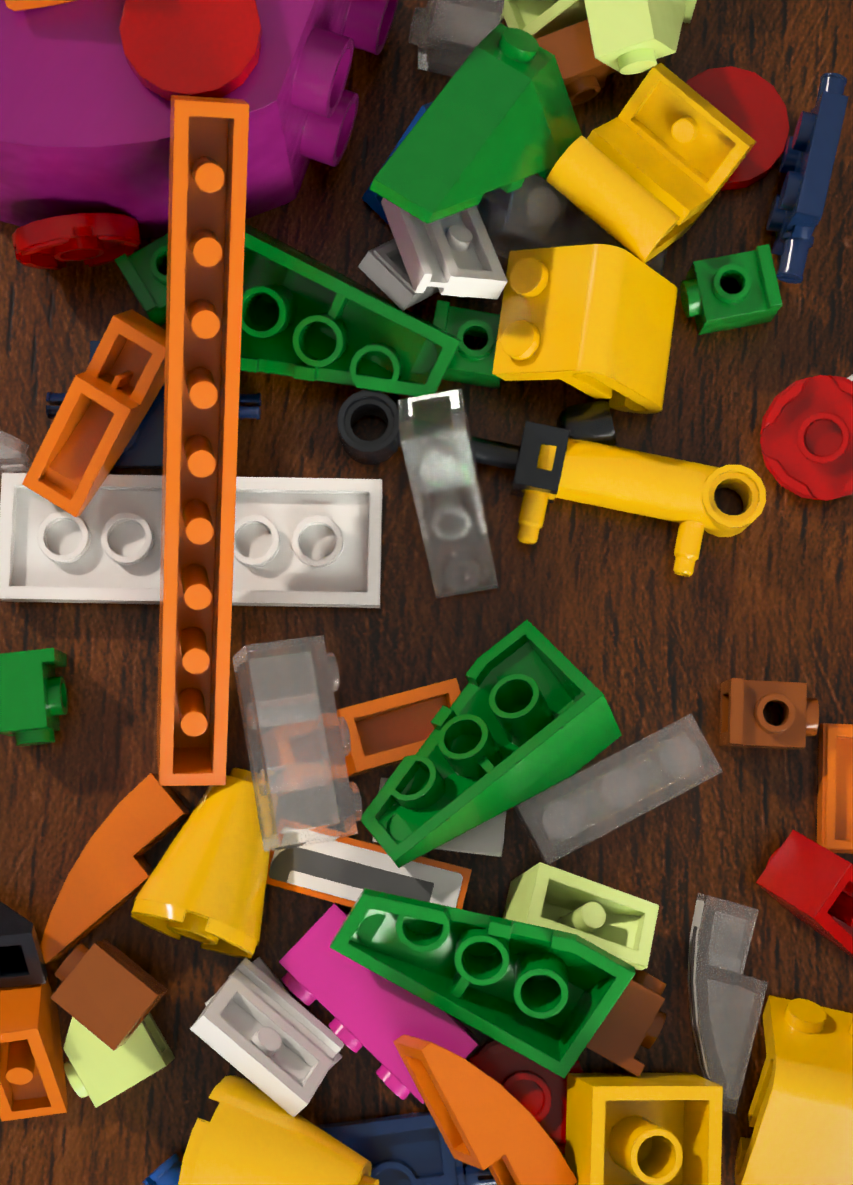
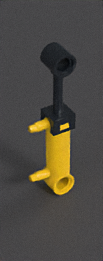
(588, 473)

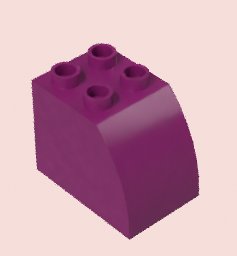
(97, 141)

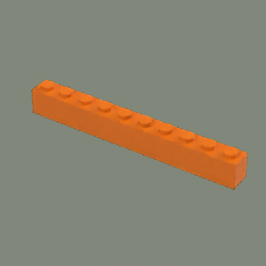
(200, 434)

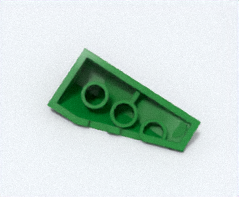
(484, 131)
(331, 329)
(503, 740)
(502, 976)

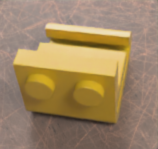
(652, 164)
(590, 321)
(801, 1099)

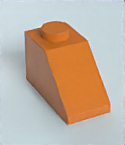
(30, 1054)

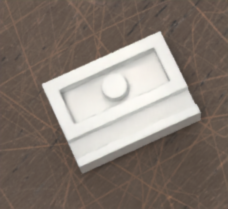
(447, 253)
(268, 1037)

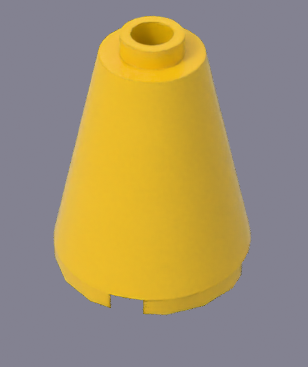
(212, 874)
(262, 1144)

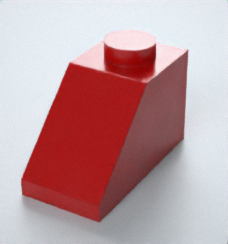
(813, 887)

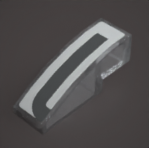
(721, 997)

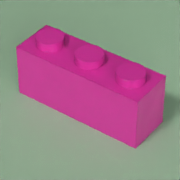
(366, 1005)

